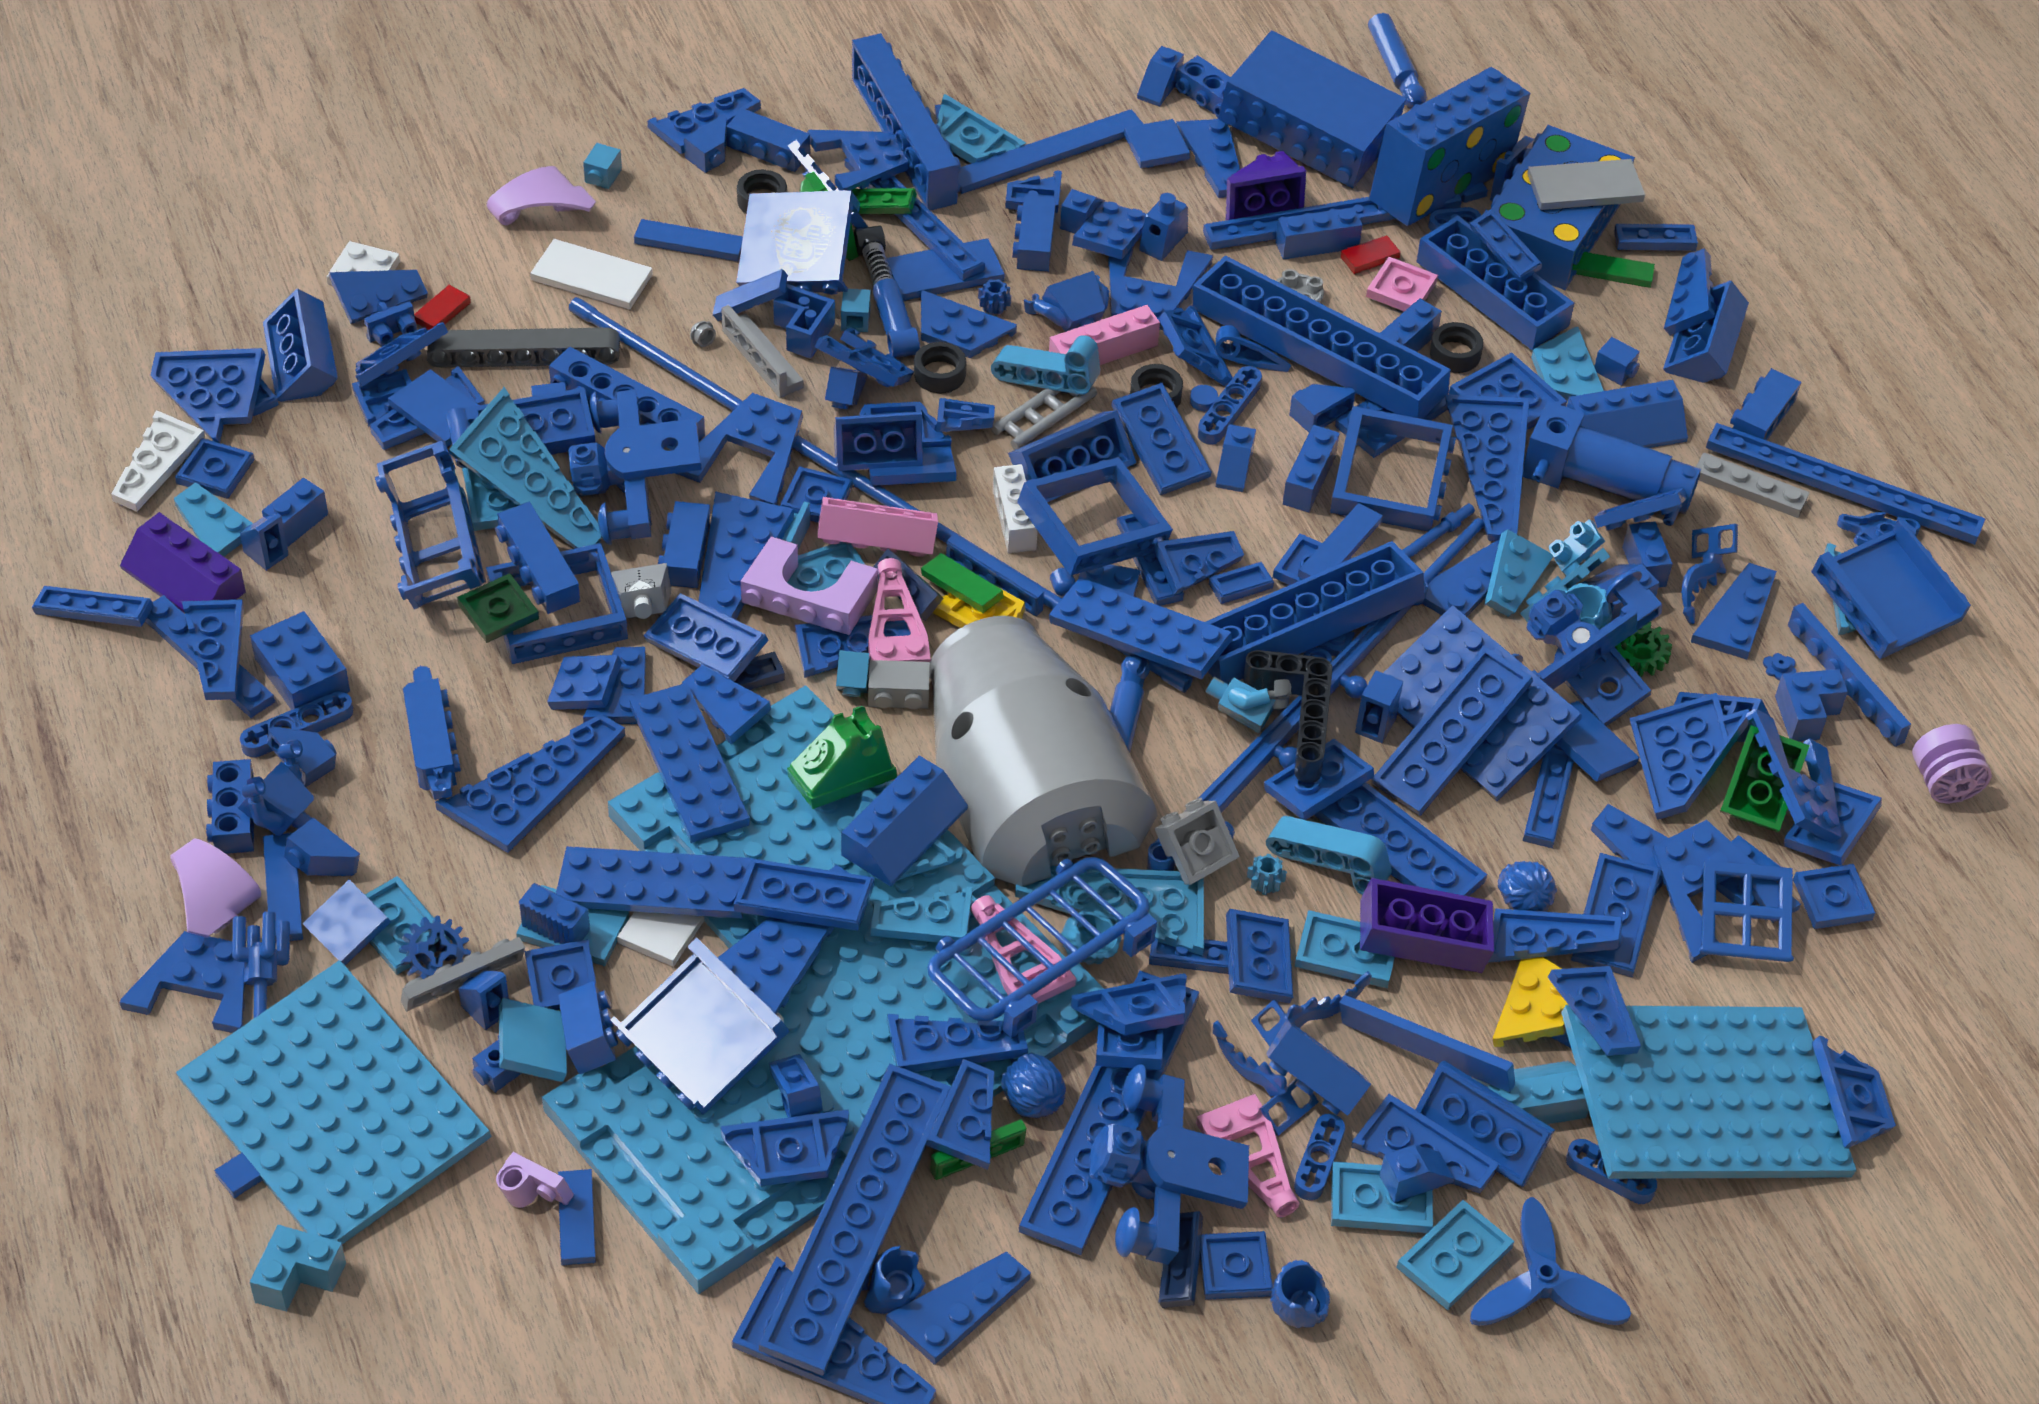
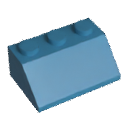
(1548, 1092)

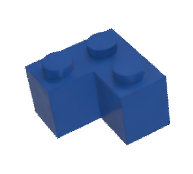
(804, 317)
(1808, 699)

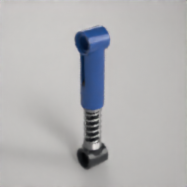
(901, 336)

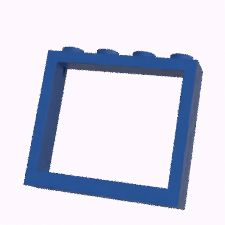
(1399, 425)
(1101, 552)
(572, 635)

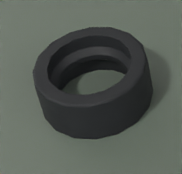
(758, 180)
(1459, 333)
(1158, 374)
(939, 382)

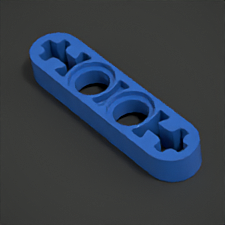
(1226, 403)
(294, 720)

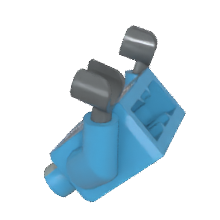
(1246, 703)

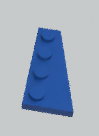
(679, 125)
(1213, 150)
(1691, 294)
(932, 1044)

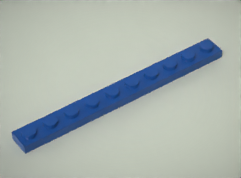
(1264, 226)
(1845, 483)

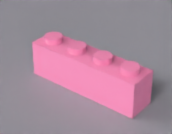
(1115, 335)
(877, 526)

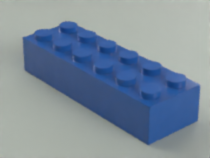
(1526, 309)

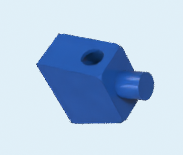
(1164, 226)

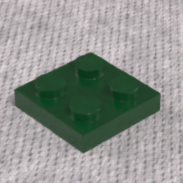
(498, 608)

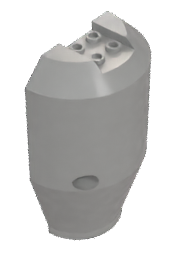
(1031, 753)

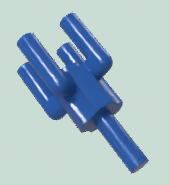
(261, 957)

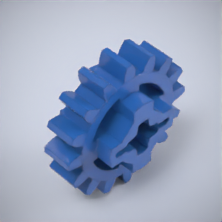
(436, 936)

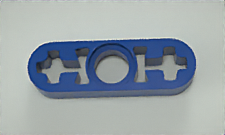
(1585, 1168)
(1323, 1169)

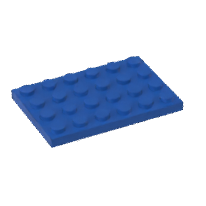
(1522, 734)

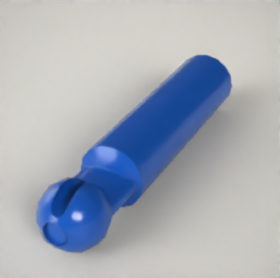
(1396, 59)
(1129, 696)

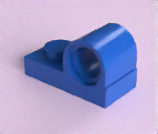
(797, 1086)

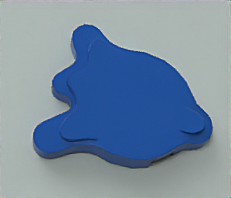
(1872, 525)

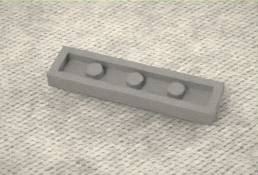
(1752, 485)
(450, 978)

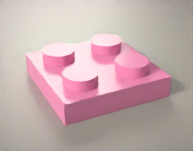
(1401, 284)

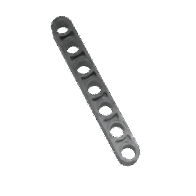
(521, 346)

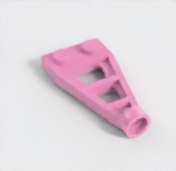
(896, 648)
(985, 909)
(1240, 1120)

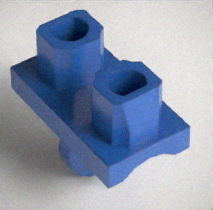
(390, 321)

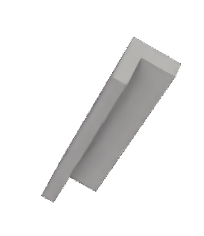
(760, 353)

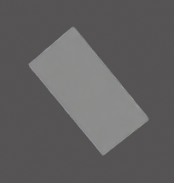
(1585, 184)

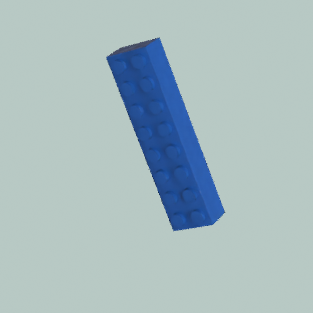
(901, 112)
(1319, 607)

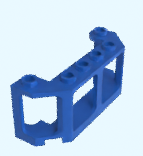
(470, 565)

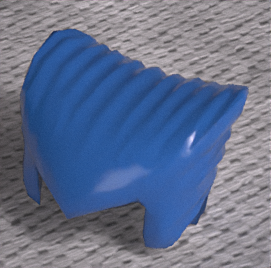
(894, 1281)

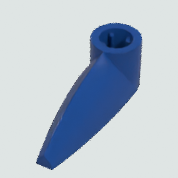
(1246, 351)

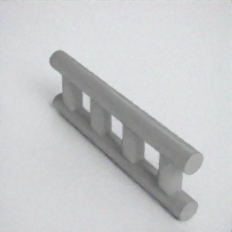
(1041, 424)

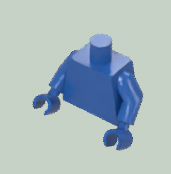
(1072, 301)
(281, 796)

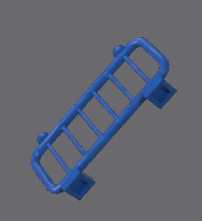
(1019, 1006)

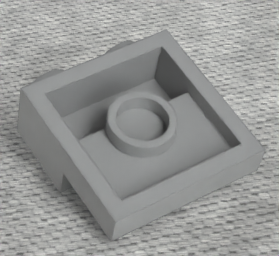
(1197, 840)

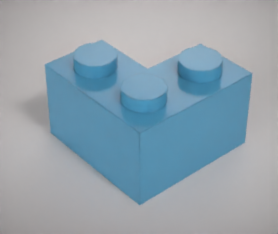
(295, 1259)

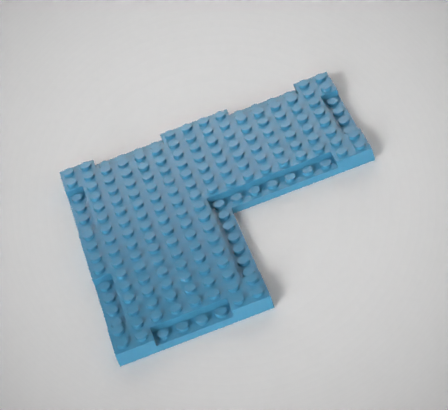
(671, 1160)

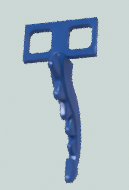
(1708, 569)
(1309, 1011)
(1274, 1084)

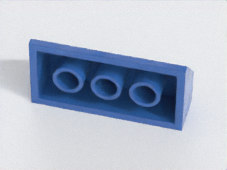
(300, 348)
(1707, 348)
(1638, 414)
(1075, 446)
(903, 821)

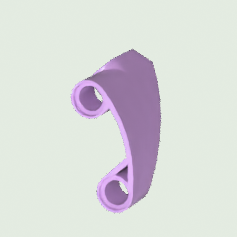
(538, 188)
(212, 887)

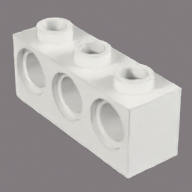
(1017, 528)

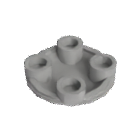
(1304, 284)

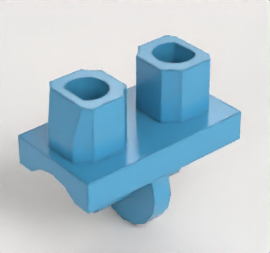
(1578, 546)

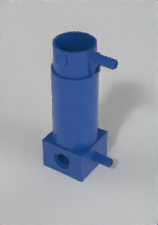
(1567, 449)

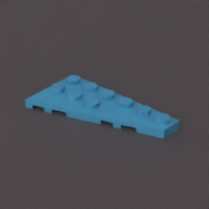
(518, 465)
(1172, 903)

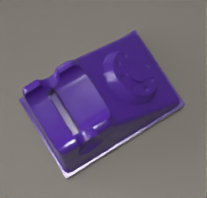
(1266, 187)

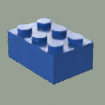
(299, 661)

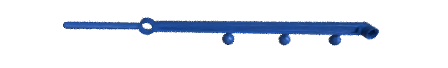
(1280, 731)

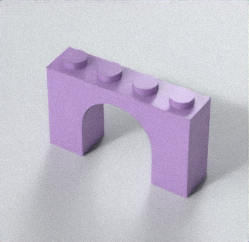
(831, 608)

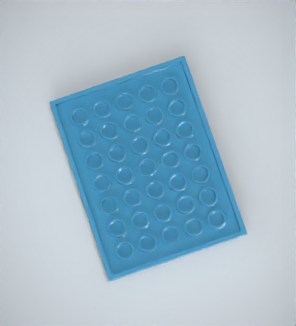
(1711, 1096)
(333, 1105)

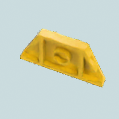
(961, 613)
(1532, 1005)

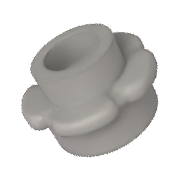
(702, 333)

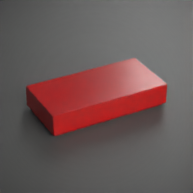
(1369, 254)
(442, 307)

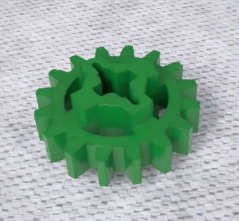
(1646, 650)

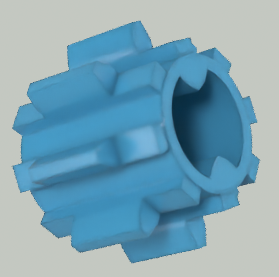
(1266, 874)

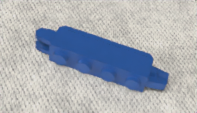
(429, 734)

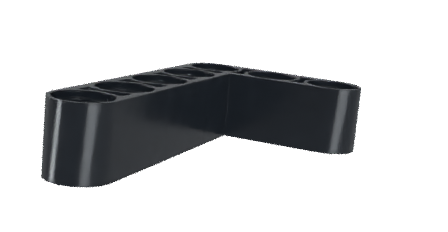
(1311, 680)

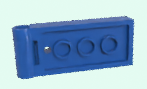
(557, 418)

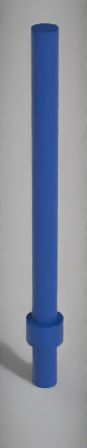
(1448, 524)

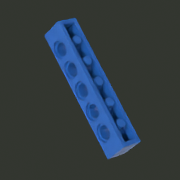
(585, 372)

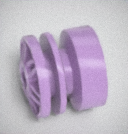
(1951, 763)

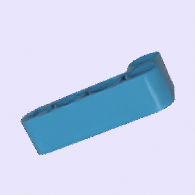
(1066, 372)
(1331, 848)

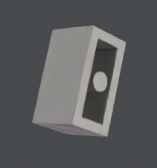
(898, 684)

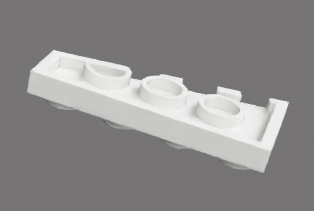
(159, 455)

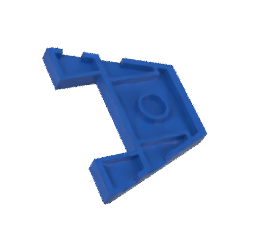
(869, 152)
(866, 358)
(198, 968)

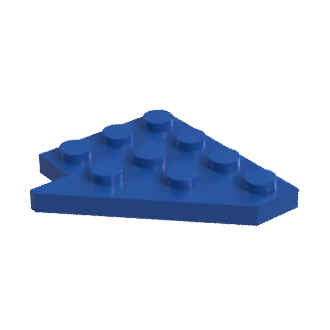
(211, 385)
(1683, 749)

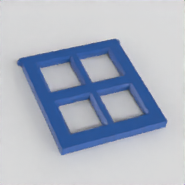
(1747, 911)

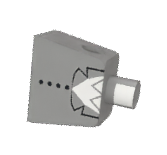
(643, 590)

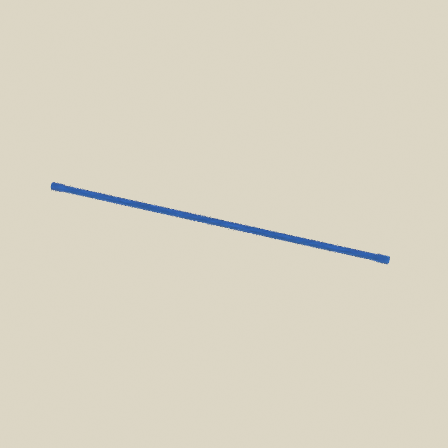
(590, 314)

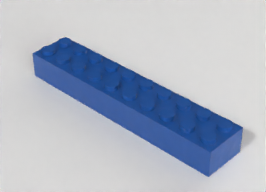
(1321, 339)

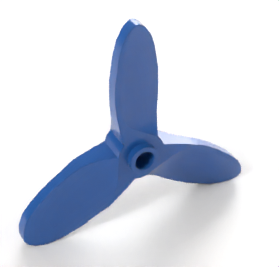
(1547, 1280)

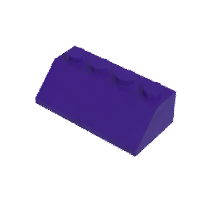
(180, 564)

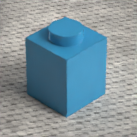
(602, 165)
(856, 310)
(853, 673)

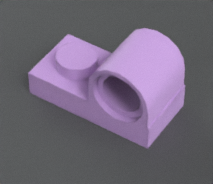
(525, 1180)

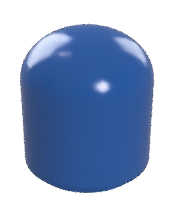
(1061, 581)

